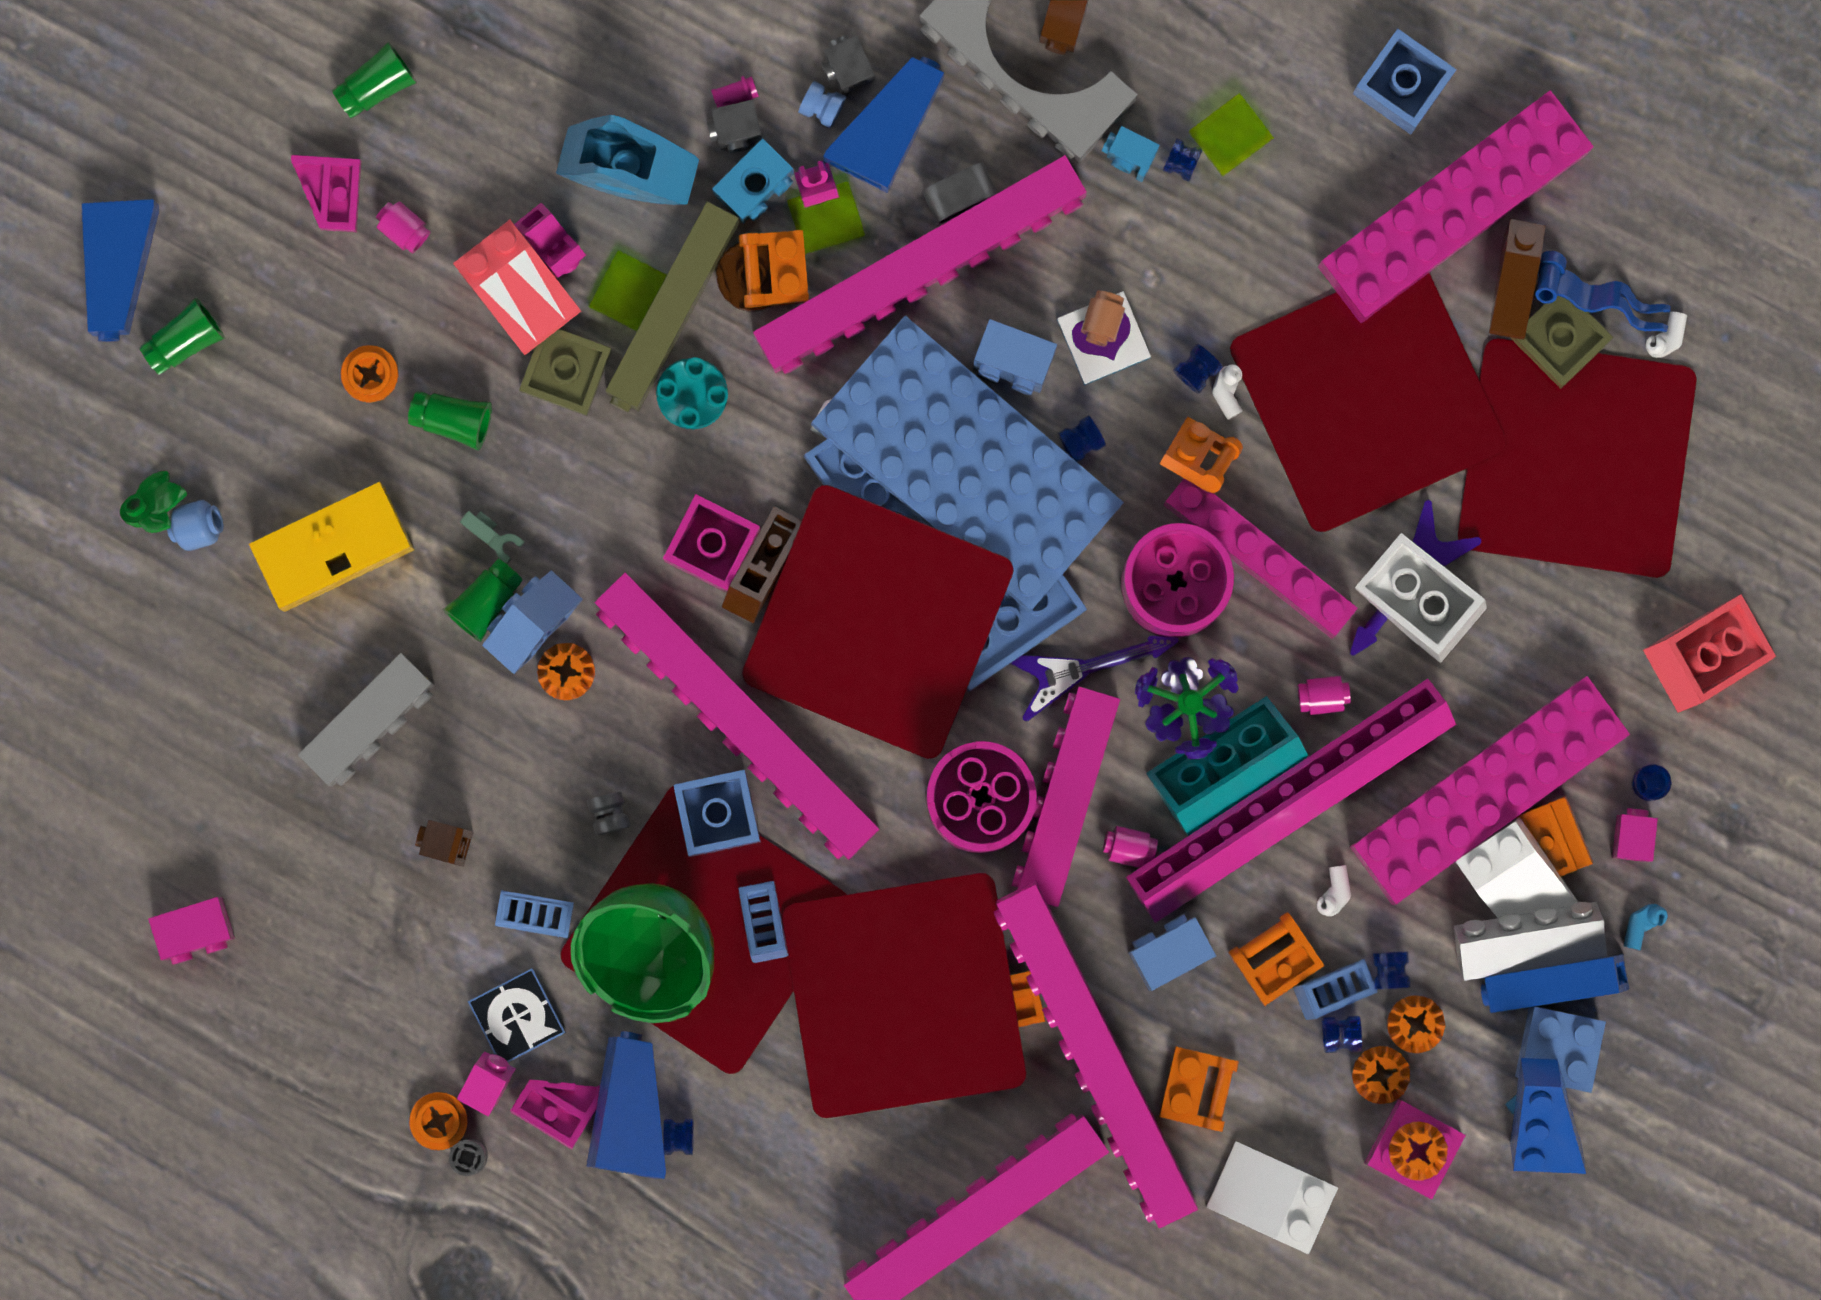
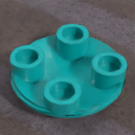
(692, 393)

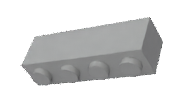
(366, 720)
(1530, 940)

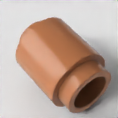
(1103, 318)

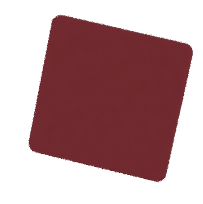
(1367, 404)
(1585, 466)
(877, 621)
(742, 993)
(904, 995)

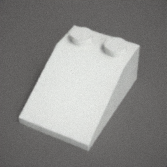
(1421, 597)
(1514, 873)
(1272, 1197)

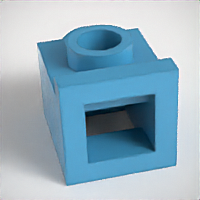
(1130, 152)

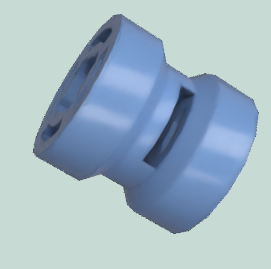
(824, 105)

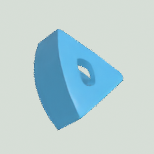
(627, 161)

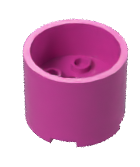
(1204, 571)
(954, 809)

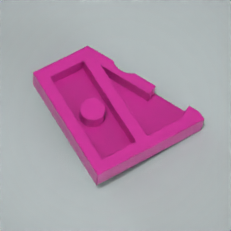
(331, 189)
(557, 1108)

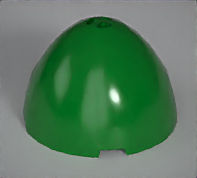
(645, 953)

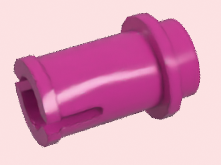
(735, 92)

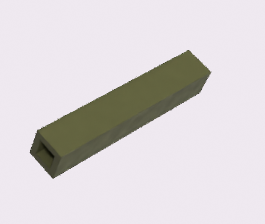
(671, 308)

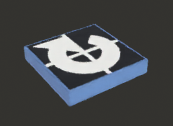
(517, 1016)

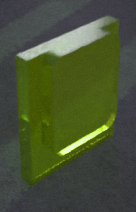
(1231, 134)
(829, 221)
(627, 290)

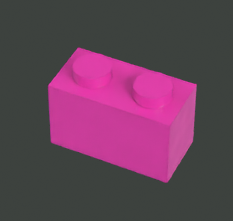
(191, 930)

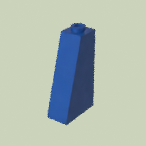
(884, 131)
(115, 259)
(1555, 984)
(627, 1113)

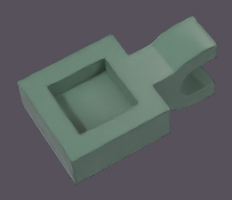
(483, 528)

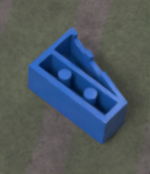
(1543, 1122)

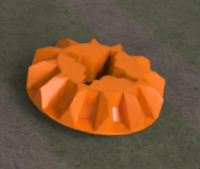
(366, 357)
(580, 661)
(1399, 1027)
(1366, 1067)
(422, 1114)
(1420, 1133)

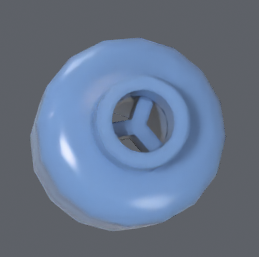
(195, 525)

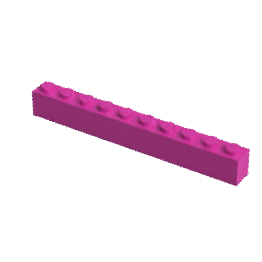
(920, 264)
(736, 716)
(1291, 800)
(1096, 1054)

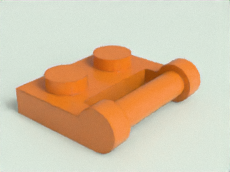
(786, 268)
(1191, 448)
(1284, 968)
(1186, 1086)

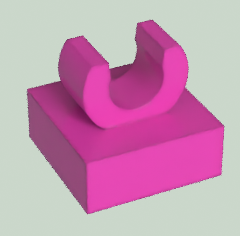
(816, 184)

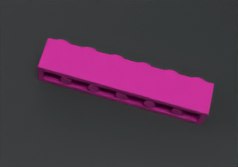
(1263, 558)
(1068, 792)

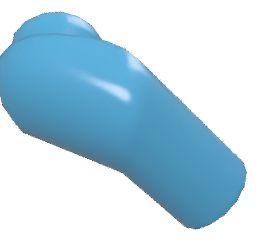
(1642, 921)

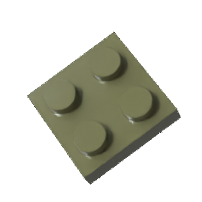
(1563, 339)
(566, 371)

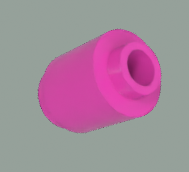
(402, 226)
(1323, 695)
(1129, 847)

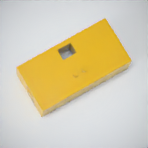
(331, 547)

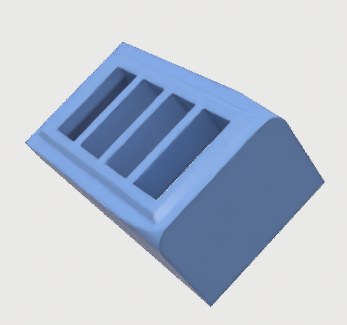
(504, 907)
(767, 952)
(1308, 1001)

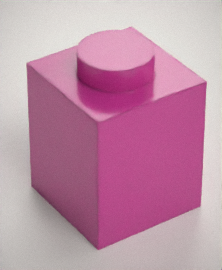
(1635, 836)
(486, 1083)

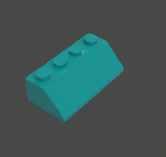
(1246, 758)

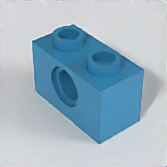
(762, 162)

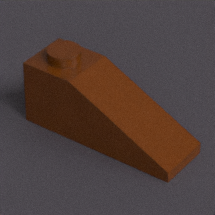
(1063, 25)
(1516, 278)
(762, 565)
(444, 842)

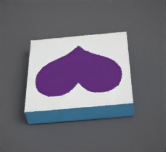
(1101, 361)

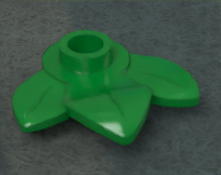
(152, 502)

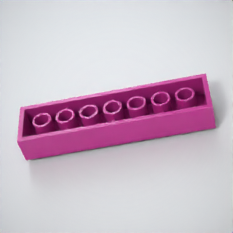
(1455, 206)
(1489, 790)
(979, 1214)

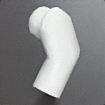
(1669, 341)
(1224, 390)
(1337, 894)

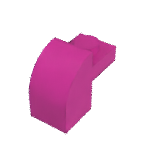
(550, 241)

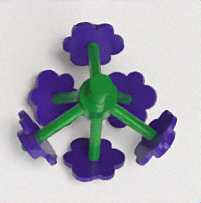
(1210, 714)

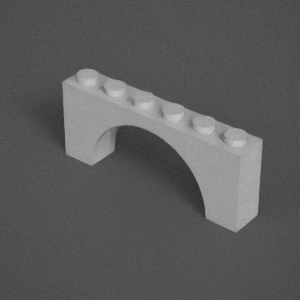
(1070, 120)

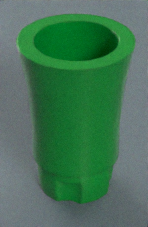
(374, 82)
(182, 337)
(451, 417)
(484, 599)

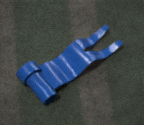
(1557, 281)

